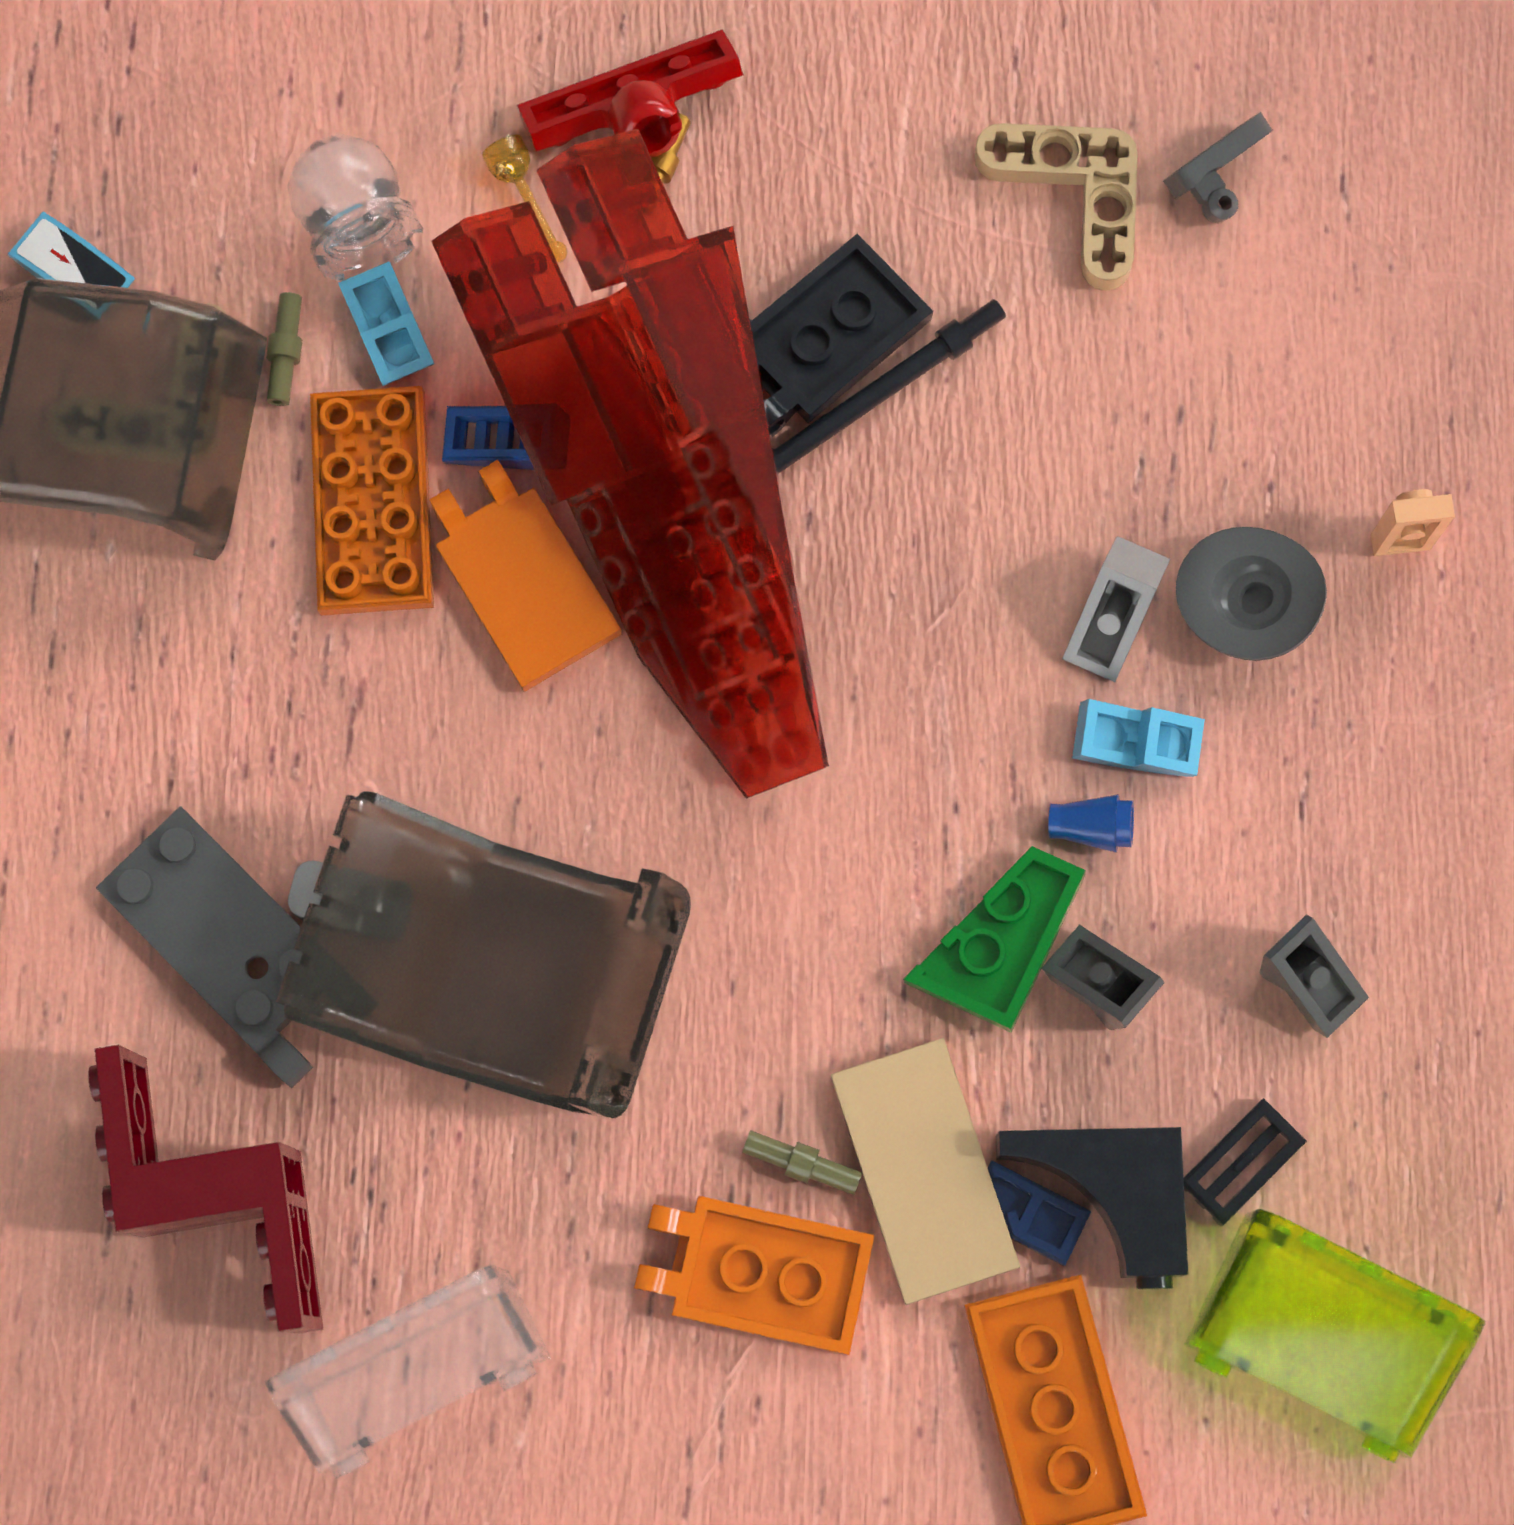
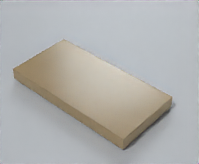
(925, 1171)

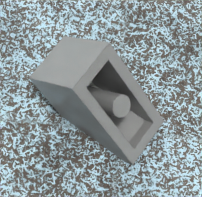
(1115, 608)

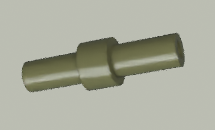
(284, 349)
(802, 1162)

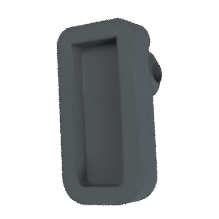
(1201, 173)

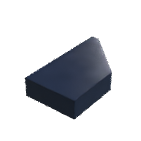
(1038, 1215)

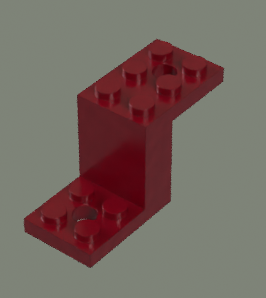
(204, 1189)

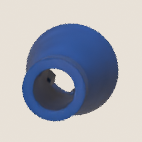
(1094, 822)

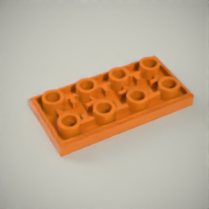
(371, 500)

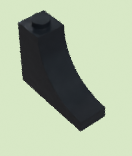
(1131, 1182)

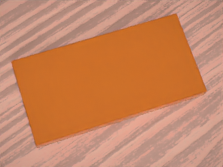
(1055, 1406)

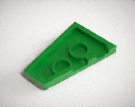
(1003, 942)

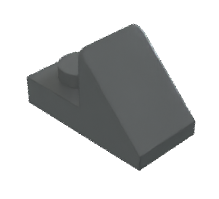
(1313, 976)
(1102, 977)

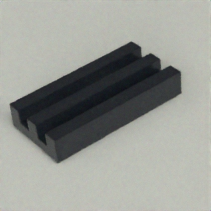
(1207, 1197)

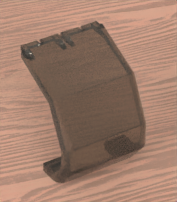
(126, 405)
(484, 958)

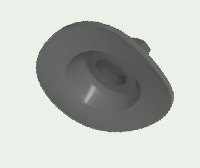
(1251, 592)

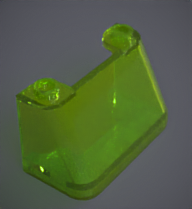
(1333, 1332)

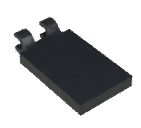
(833, 331)

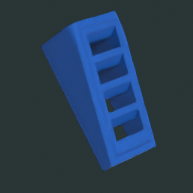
(456, 436)

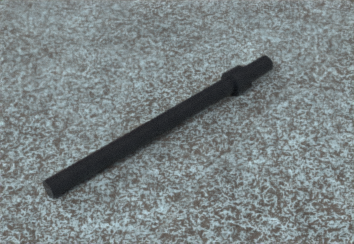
(950, 342)

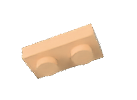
(1412, 523)

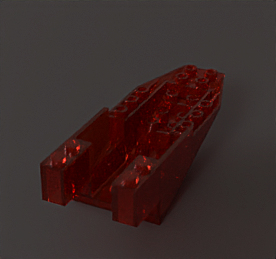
(657, 441)

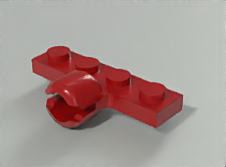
(633, 96)

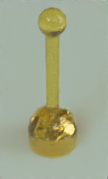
(509, 162)

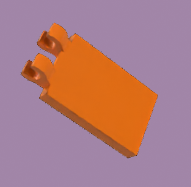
(523, 580)
(762, 1272)

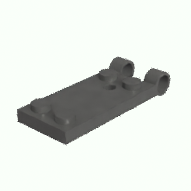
(209, 926)

